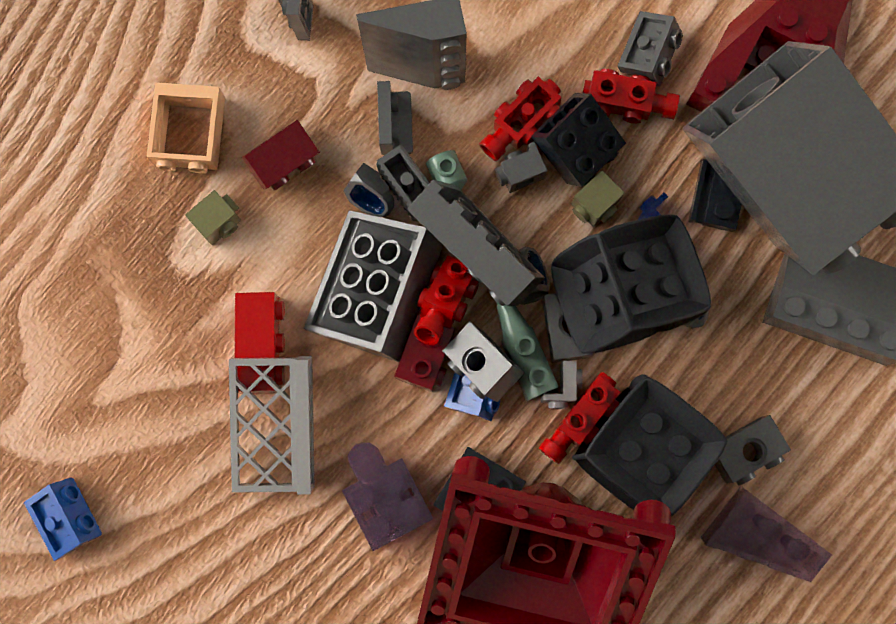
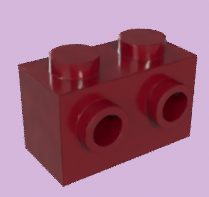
(281, 155)
(423, 363)

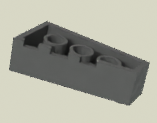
(476, 242)

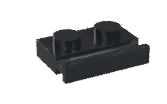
(713, 201)

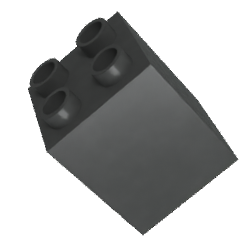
(804, 154)

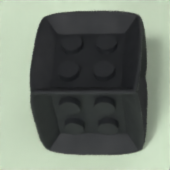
(630, 283)
(652, 447)

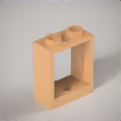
(185, 96)

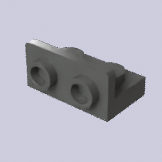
(299, 16)
(651, 46)
(394, 118)

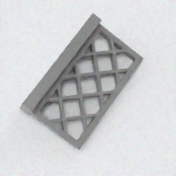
(301, 425)

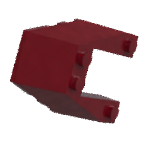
(761, 32)

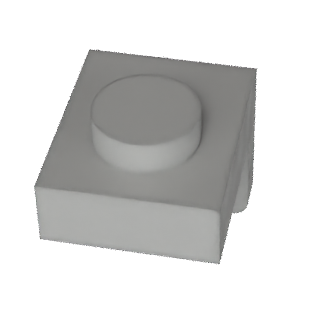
(569, 383)

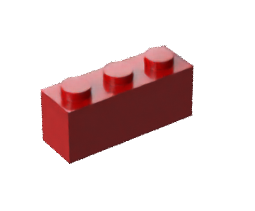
(259, 337)

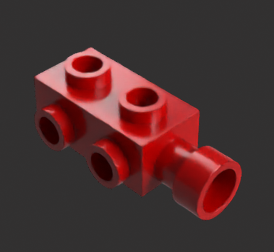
(621, 98)
(522, 113)
(444, 300)
(588, 414)

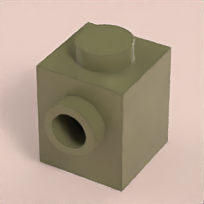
(597, 200)
(215, 217)

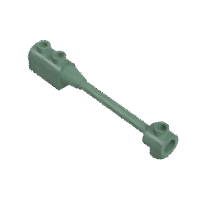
(519, 338)

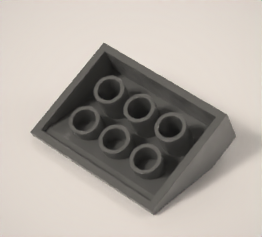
(417, 43)
(374, 284)
(839, 309)

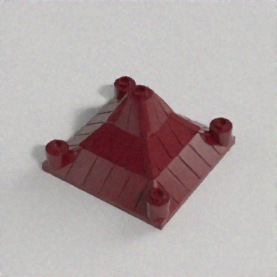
(540, 556)

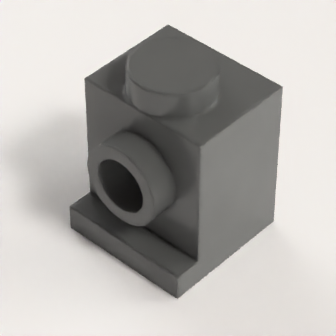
(521, 169)

